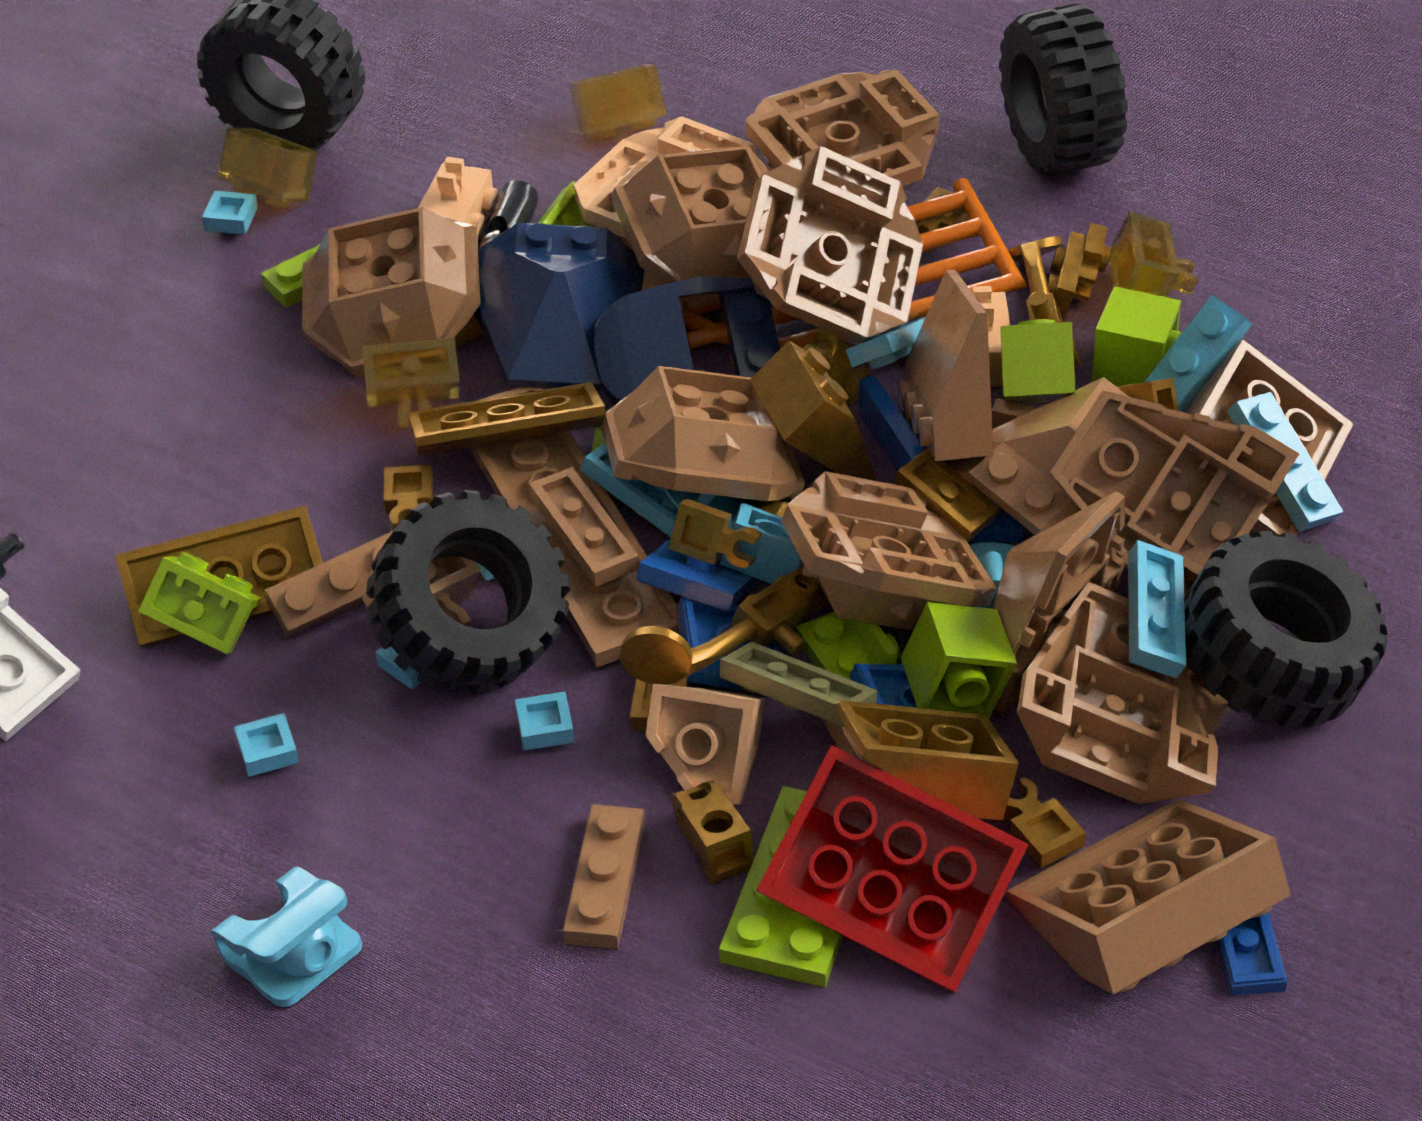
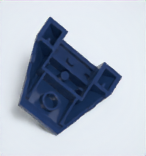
(545, 295)

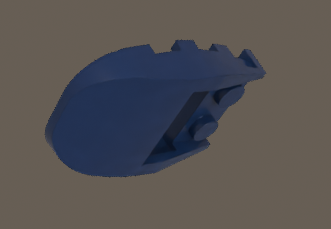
(650, 331)

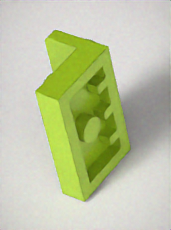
(199, 602)
(841, 643)

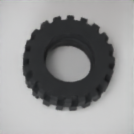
(304, 43)
(1063, 89)
(505, 546)
(1259, 665)

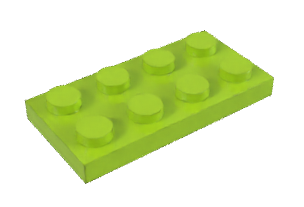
(769, 935)

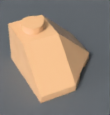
(706, 735)

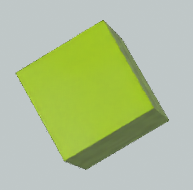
(1134, 335)
(1037, 361)
(958, 659)

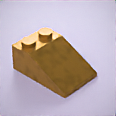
(812, 410)
(937, 751)

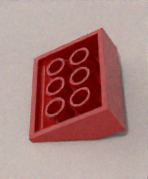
(892, 868)

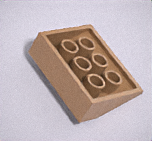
(949, 376)
(1315, 422)
(1152, 893)

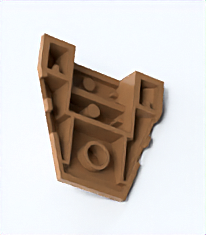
(1025, 454)
(1181, 475)
(1049, 575)
(1112, 718)

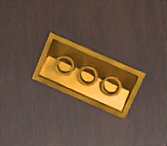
(506, 418)
(255, 550)

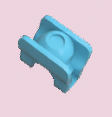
(296, 945)

